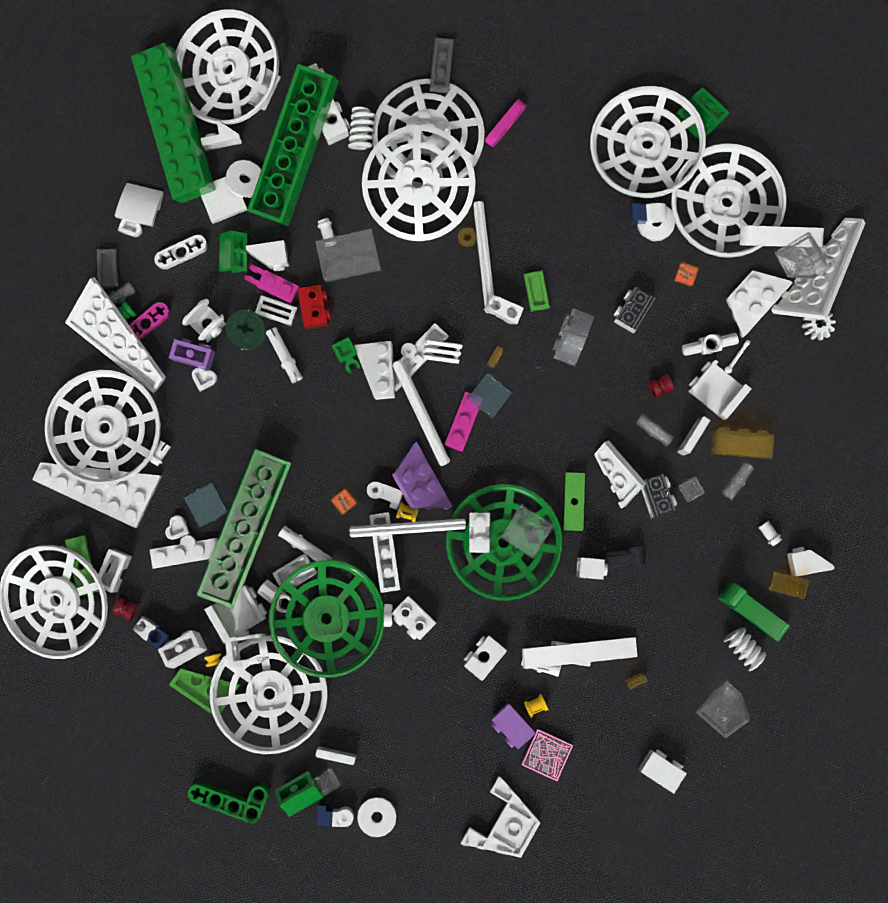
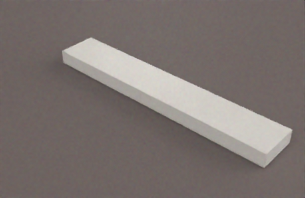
(579, 652)

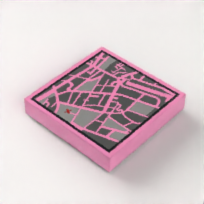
(547, 754)

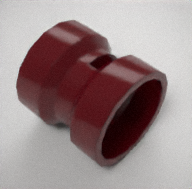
(661, 386)
(125, 608)

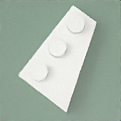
(378, 368)
(620, 473)

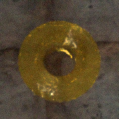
(467, 231)

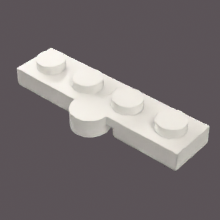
(413, 353)
(185, 552)

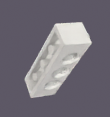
(339, 129)
(385, 556)

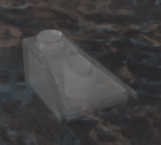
(802, 258)
(527, 531)
(725, 710)

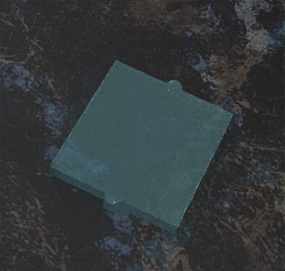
(489, 395)
(205, 505)

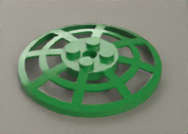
(500, 555)
(339, 619)

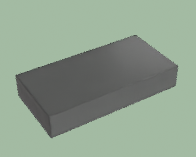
(107, 267)

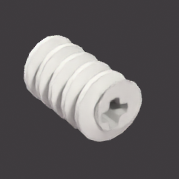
(360, 128)
(746, 648)

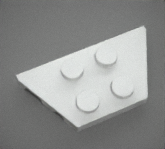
(755, 298)

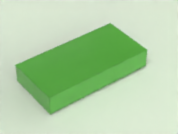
(536, 291)

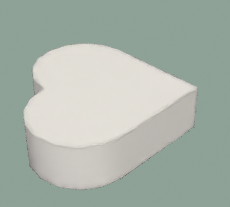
(130, 228)
(204, 378)
(177, 528)
(388, 621)

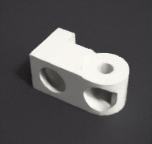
(503, 309)
(378, 490)

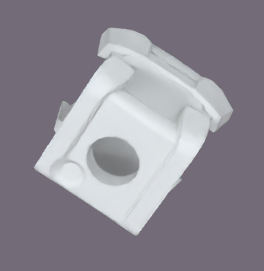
(198, 315)
(233, 650)

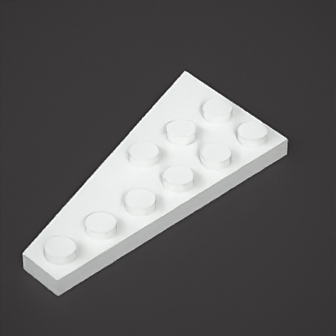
(816, 296)
(107, 330)
(122, 500)

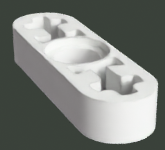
(191, 241)

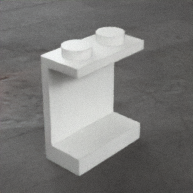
(718, 390)
(241, 618)

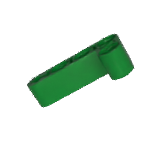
(754, 612)
(226, 797)

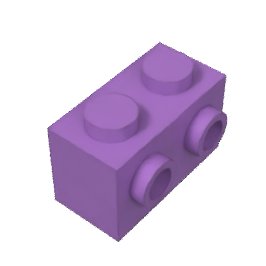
(191, 354)
(512, 725)

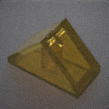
(789, 585)

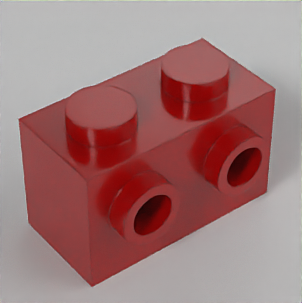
(313, 306)

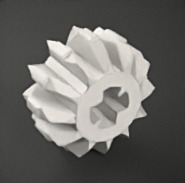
(820, 332)

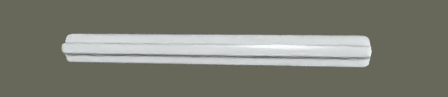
(483, 250)
(421, 412)
(412, 527)

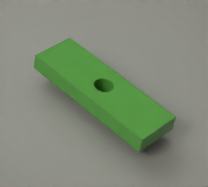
(574, 513)
(80, 546)

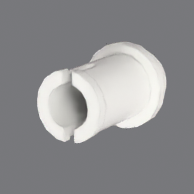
(326, 229)
(159, 455)
(770, 533)

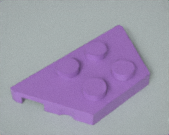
(419, 482)

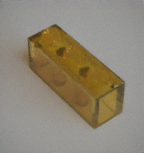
(742, 443)

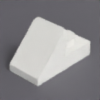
(225, 138)

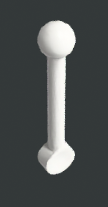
(728, 369)

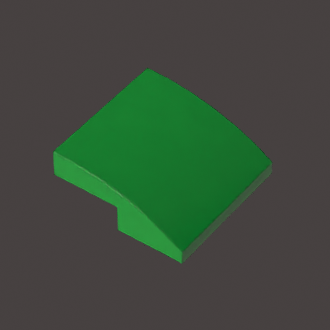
(709, 109)

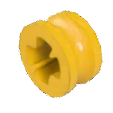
(213, 659)

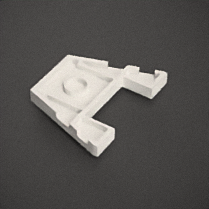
(511, 830)

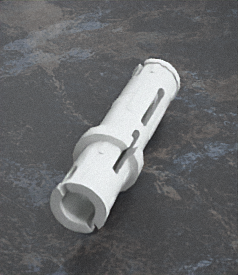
(288, 362)
(299, 542)

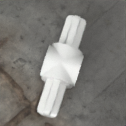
(719, 342)

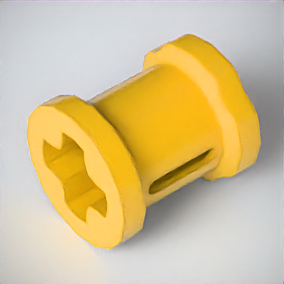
(406, 512)
(536, 705)

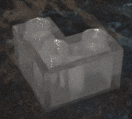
(574, 334)

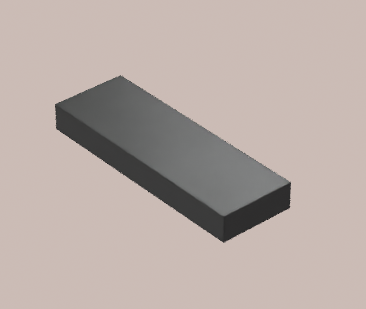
(441, 65)

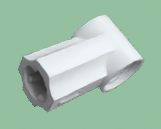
(268, 591)

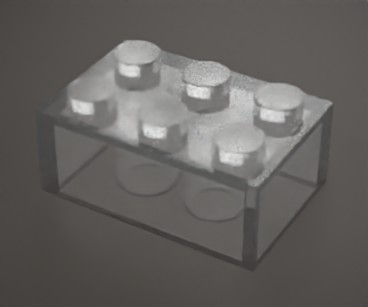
(348, 255)

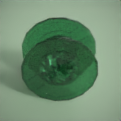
(238, 337)

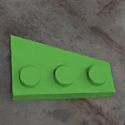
(197, 688)

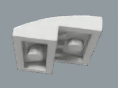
(139, 204)

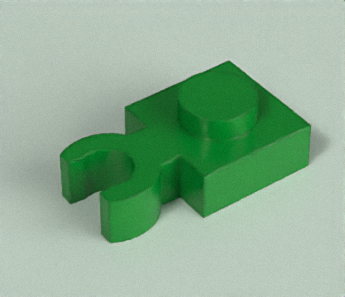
(346, 352)

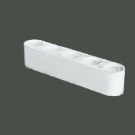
(777, 235)

